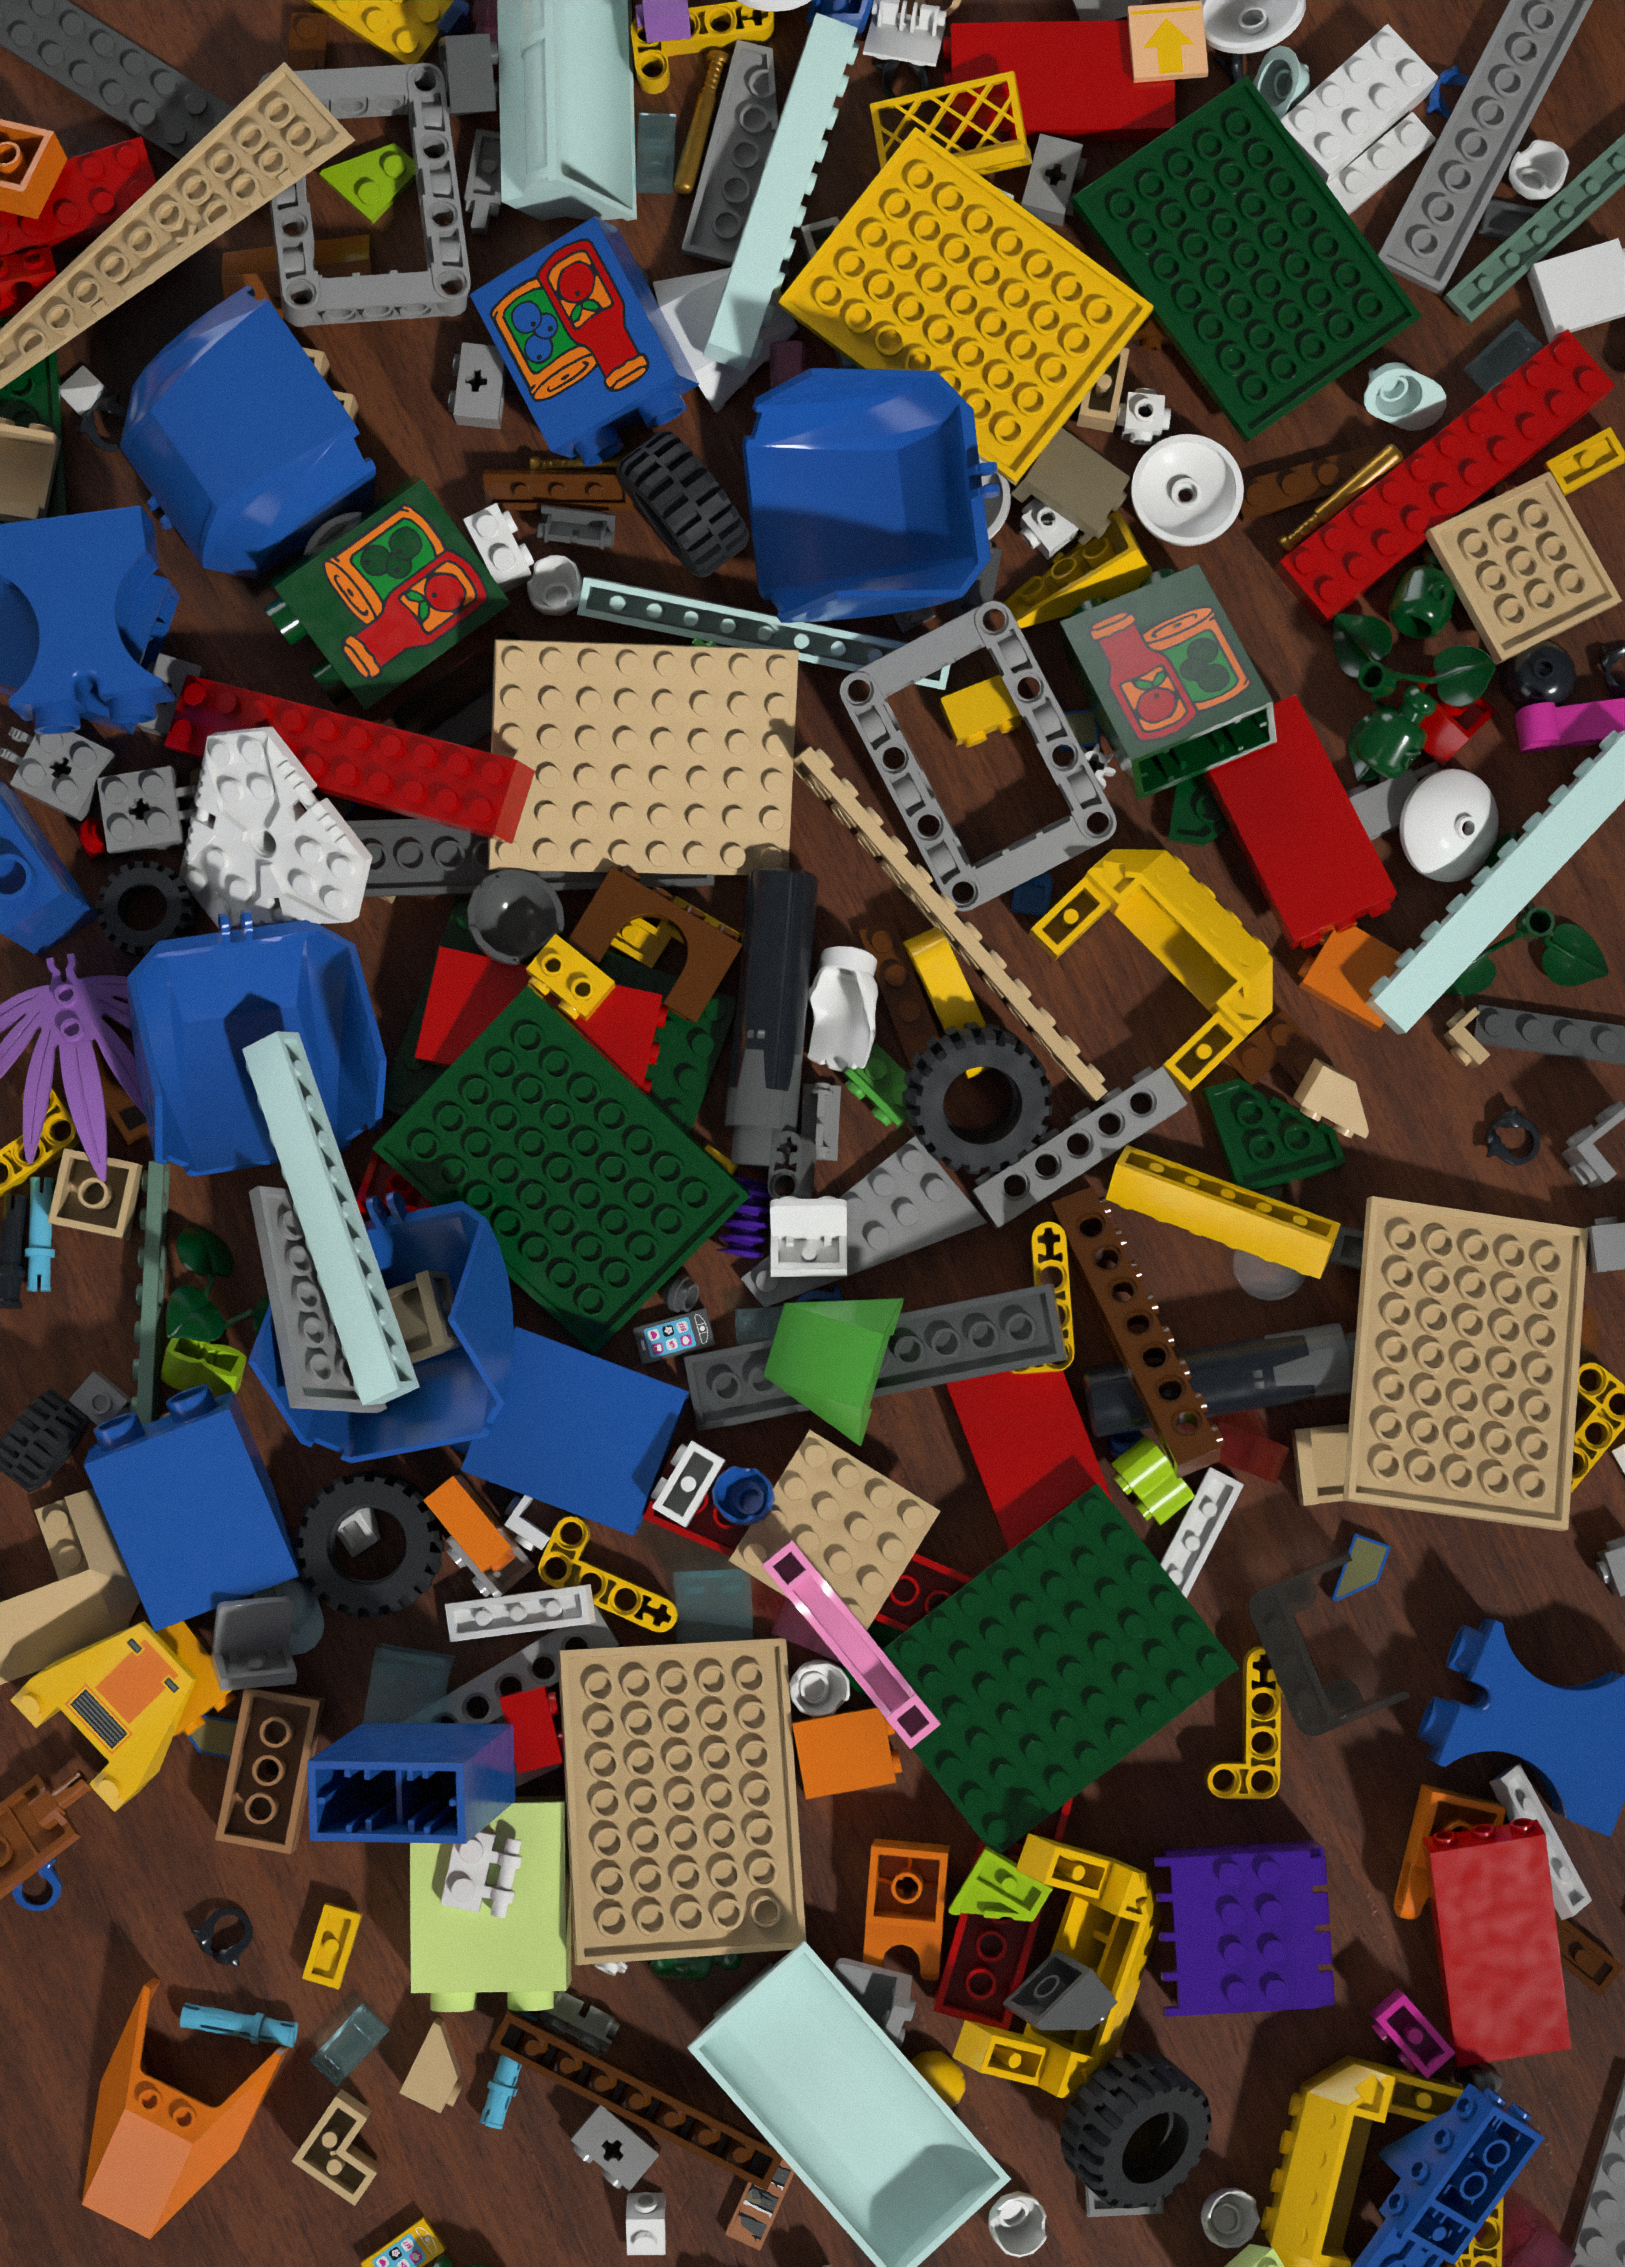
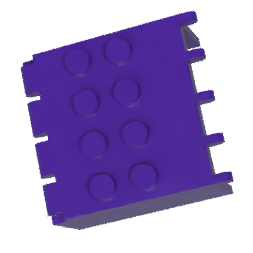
(1248, 1928)

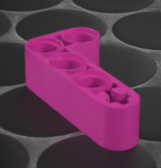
(1553, 728)

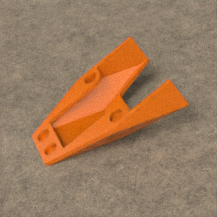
(156, 2142)

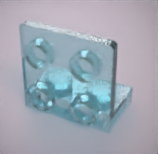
(713, 1605)
(407, 1685)

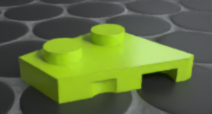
(372, 180)
(999, 1890)

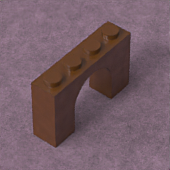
(707, 948)

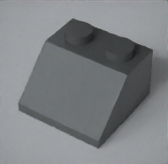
(468, 73)
(1061, 1996)

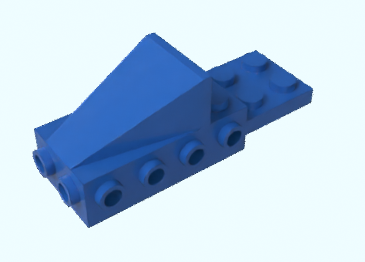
(1450, 2180)

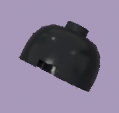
(1538, 675)

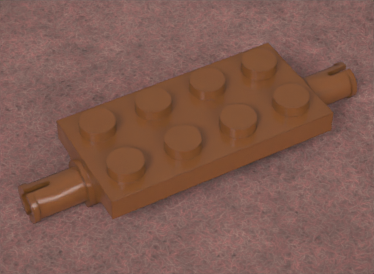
(36, 1827)

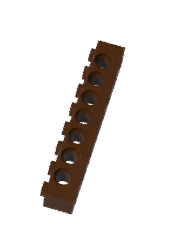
(1184, 1451)
(636, 2099)

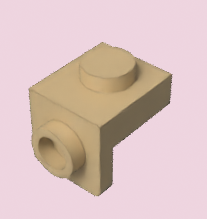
(1465, 1046)

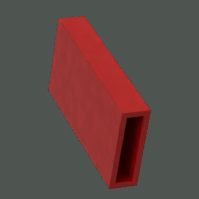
(1068, 78)
(1301, 833)
(474, 990)
(1026, 1446)
(1497, 1942)

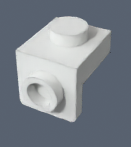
(528, 1534)
(646, 2224)

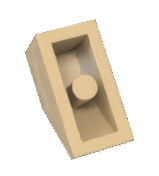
(434, 2071)

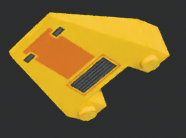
(122, 1698)

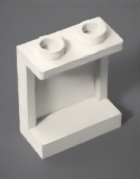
(1580, 288)

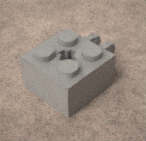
(38, 771)
(162, 826)

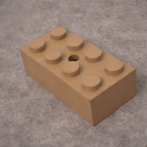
(260, 1806)

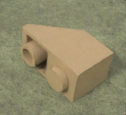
(1334, 1096)

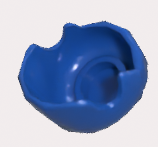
(743, 1495)

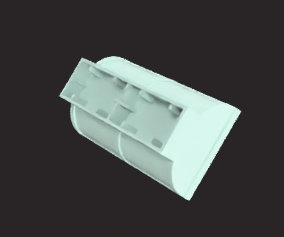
(567, 108)
(847, 2110)

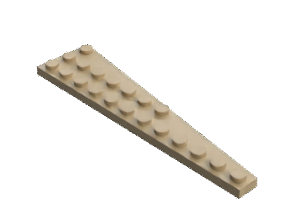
(939, 910)

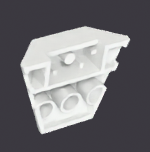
(690, 309)

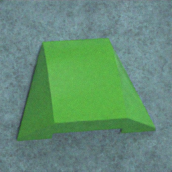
(832, 1357)

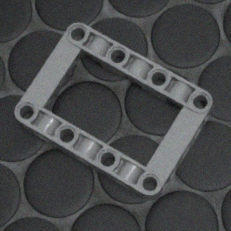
(395, 295)
(913, 790)

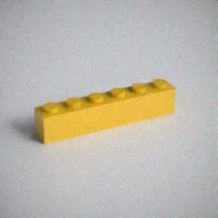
(1222, 1211)

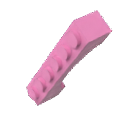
(851, 1644)

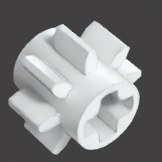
(1102, 763)

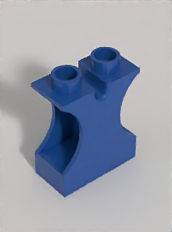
(82, 588)
(1562, 1732)

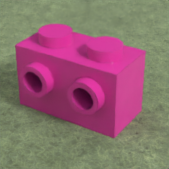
(1405, 2025)

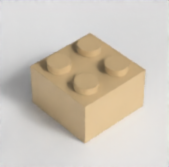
(94, 1205)

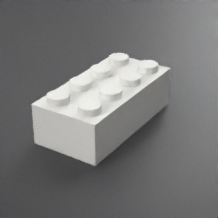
(1359, 103)

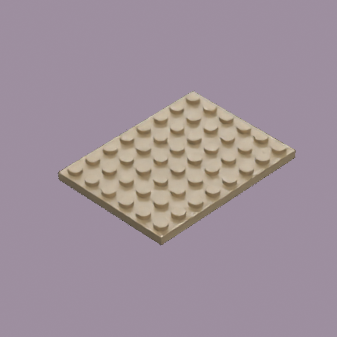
(647, 755)
(1466, 1364)
(681, 1800)

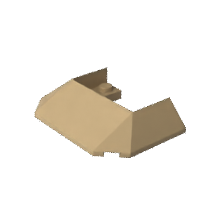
(87, 1602)

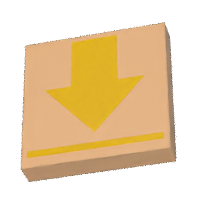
(1167, 41)

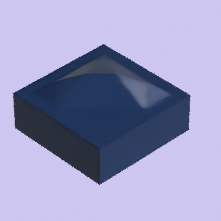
(455, 19)

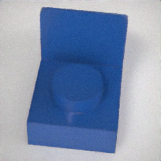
(846, 11)

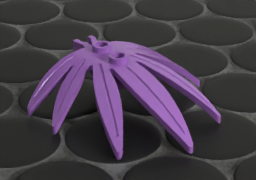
(70, 1019)

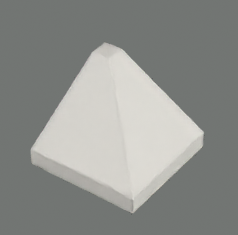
(82, 390)
(359, 1531)

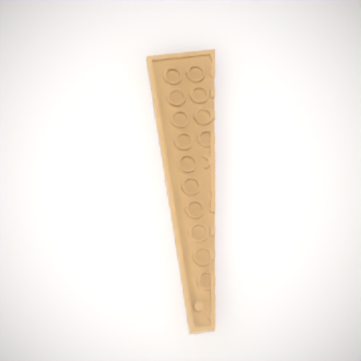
(229, 174)

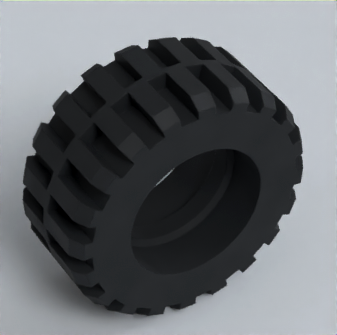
(683, 503)
(1010, 1131)
(318, 1554)
(1135, 2129)

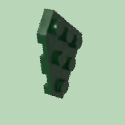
(1195, 814)
(1268, 1139)

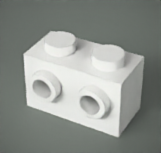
(499, 551)
(688, 1484)

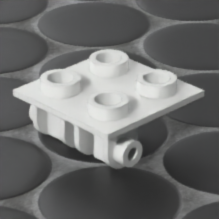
(905, 35)

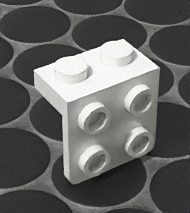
(808, 1237)

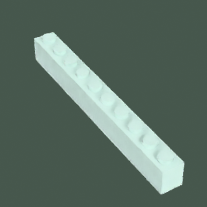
(780, 193)
(737, 626)
(1503, 889)
(330, 1218)

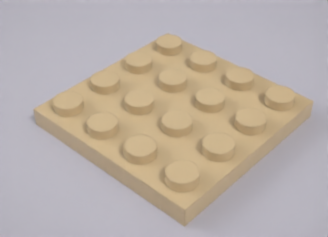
(1522, 567)
(845, 1521)

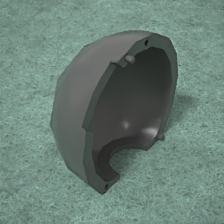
(513, 915)

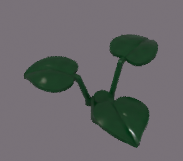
(1364, 640)
(1567, 962)
(188, 1310)

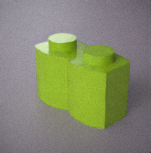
(198, 1363)
(1152, 1480)

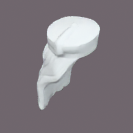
(843, 1008)

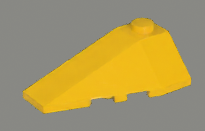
(1089, 571)

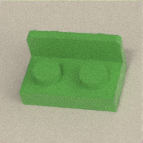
(881, 1084)

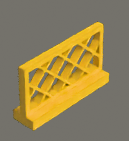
(981, 159)

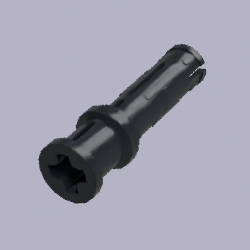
(11, 1250)

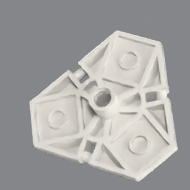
(262, 844)

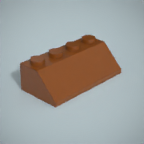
(259, 268)

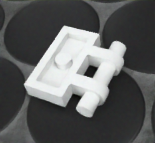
(468, 1874)

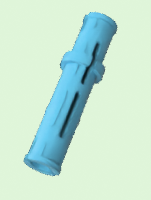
(40, 1235)
(253, 2027)
(502, 2088)

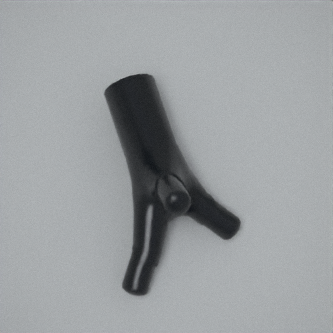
(1233, 67)

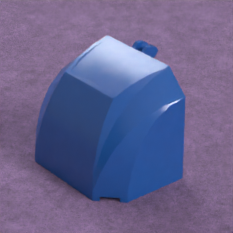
(243, 440)
(865, 494)
(221, 991)
(457, 1388)

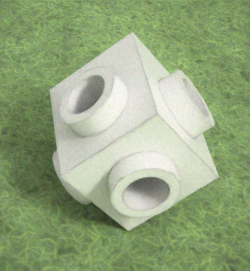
(1142, 429)
(1046, 538)

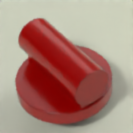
(92, 838)

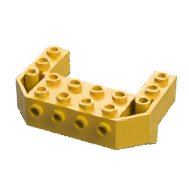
(1186, 934)
(1104, 1927)
(1328, 2151)

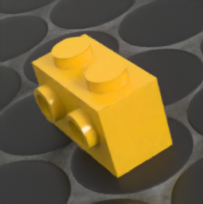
(979, 711)
(569, 978)

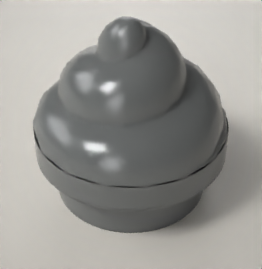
(680, 1293)
(1482, 2077)

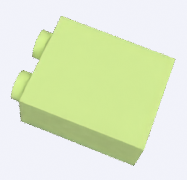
(475, 1952)

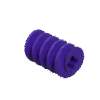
(747, 1222)

